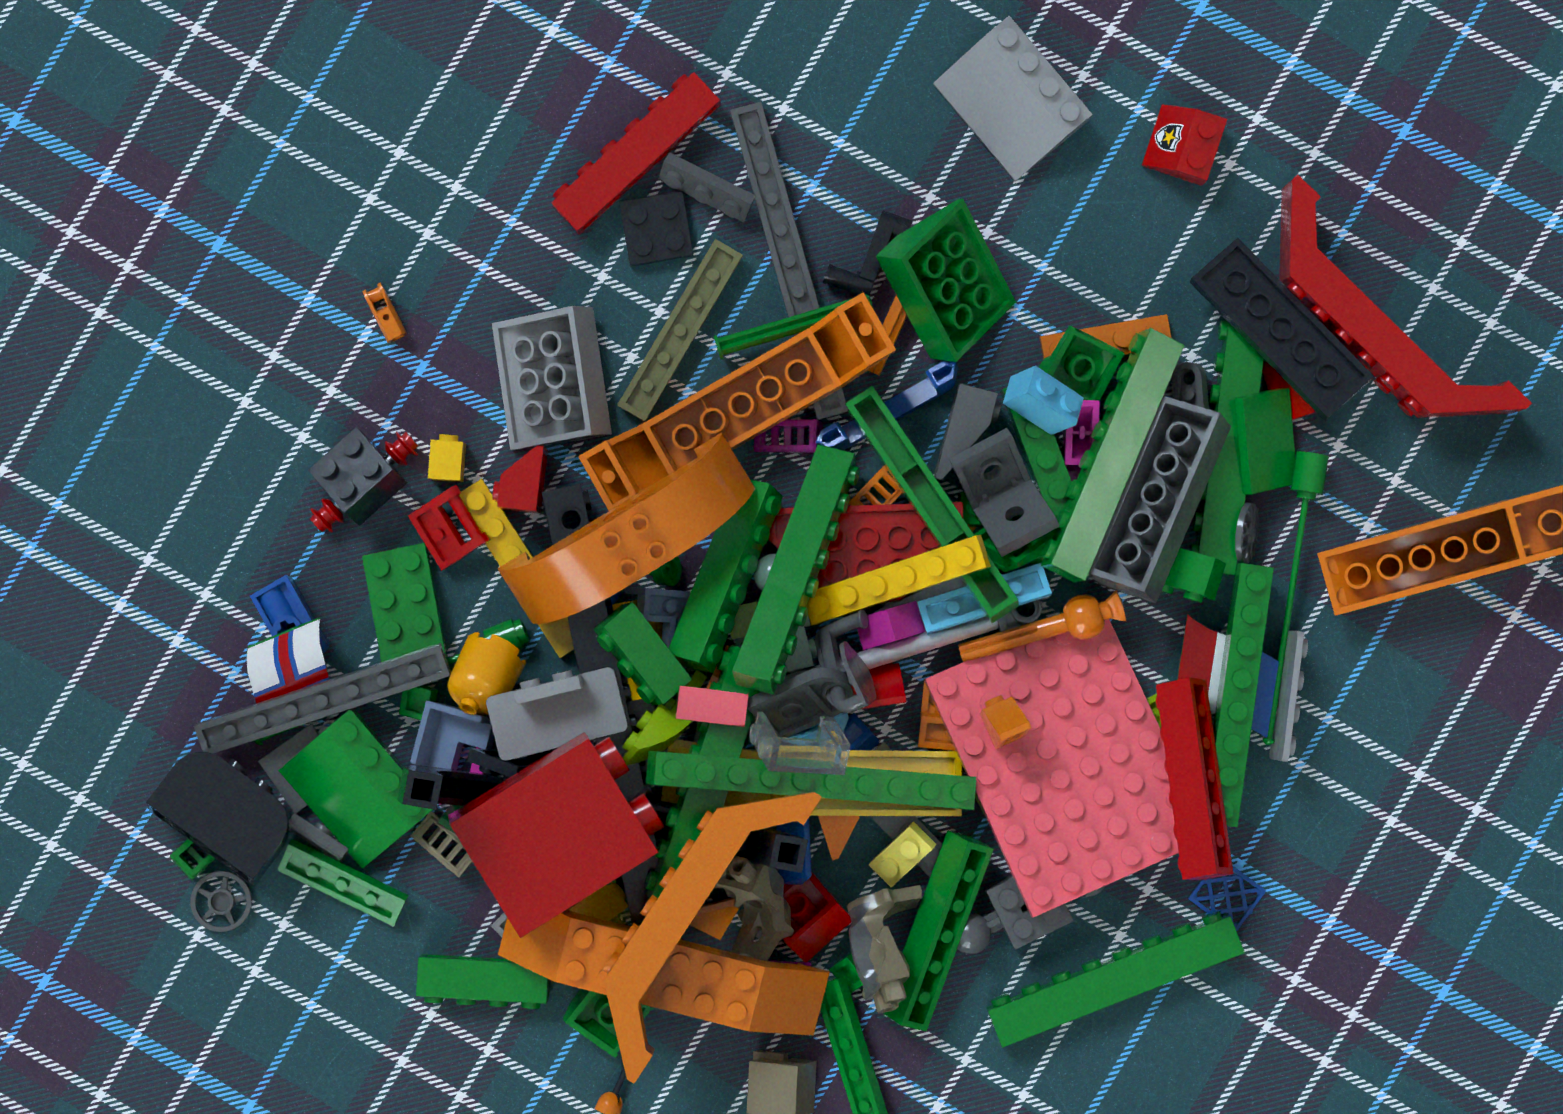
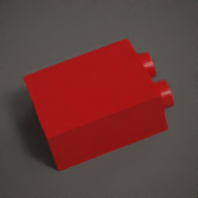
(556, 831)

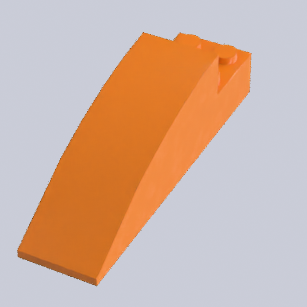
(1444, 551)

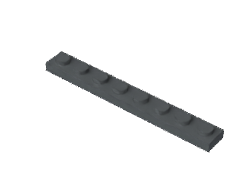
(323, 699)

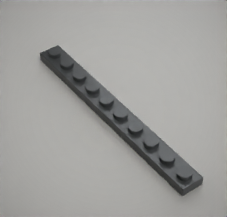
(779, 226)

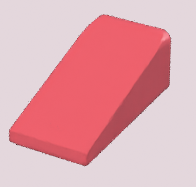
(712, 706)

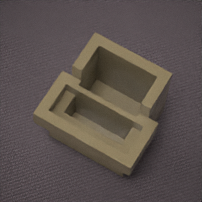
(780, 1084)

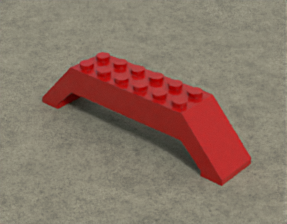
(1368, 331)

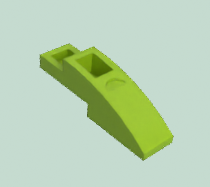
(658, 728)

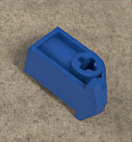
(284, 605)

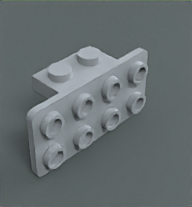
(1287, 709)
(555, 712)

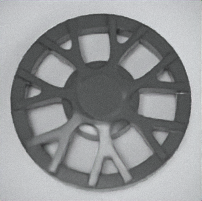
(1247, 533)

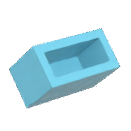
(1043, 400)

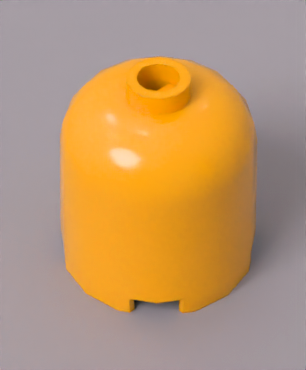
(483, 670)

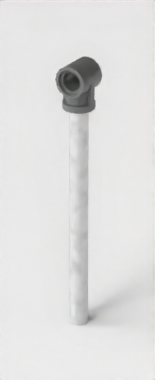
(922, 642)

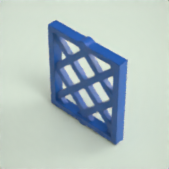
(1248, 909)

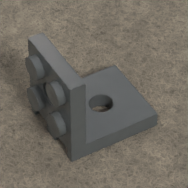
(1002, 493)

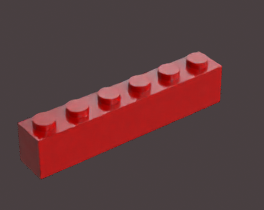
(636, 152)
(1194, 779)

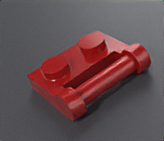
(440, 532)

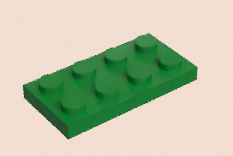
(403, 601)

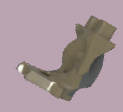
(764, 906)
(873, 949)

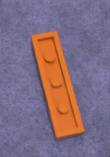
(1117, 334)

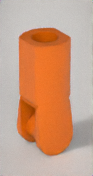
(386, 317)

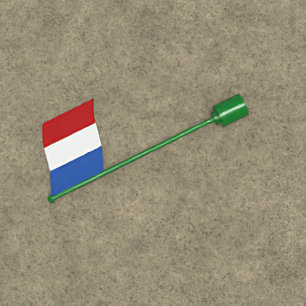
(1204, 648)

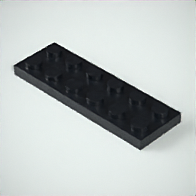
(1281, 329)

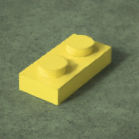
(902, 854)

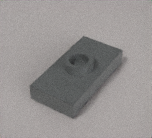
(318, 837)

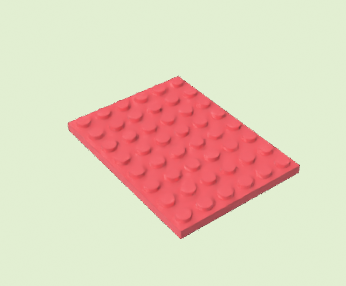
(1088, 781)

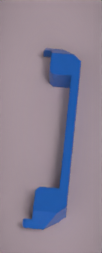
(939, 381)

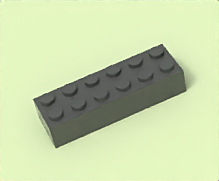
(1160, 499)

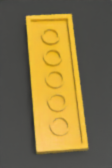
(912, 761)

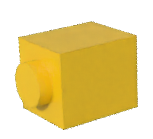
(447, 459)

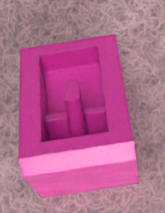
(1078, 438)
(891, 625)

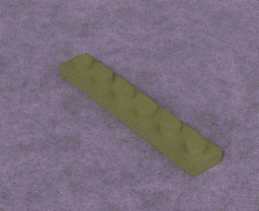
(680, 330)

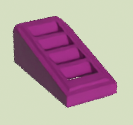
(814, 426)

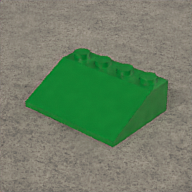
(946, 281)
(353, 787)

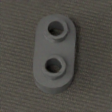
(1190, 393)

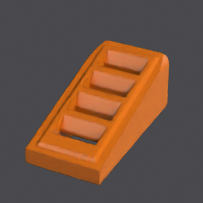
(873, 482)

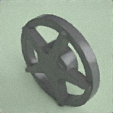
(221, 901)

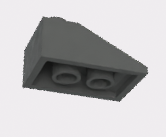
(969, 417)

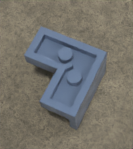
(661, 606)
(445, 731)

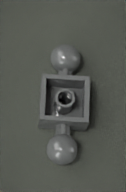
(1008, 915)

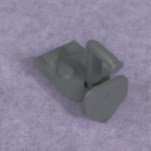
(821, 690)

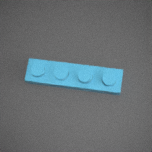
(961, 607)

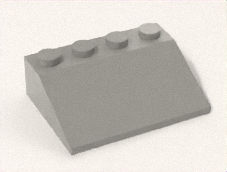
(1012, 98)
(551, 377)

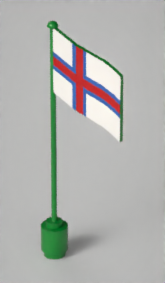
(297, 660)

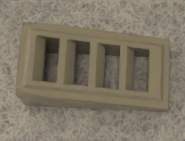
(417, 835)

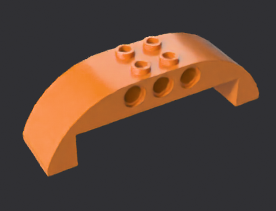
(631, 537)

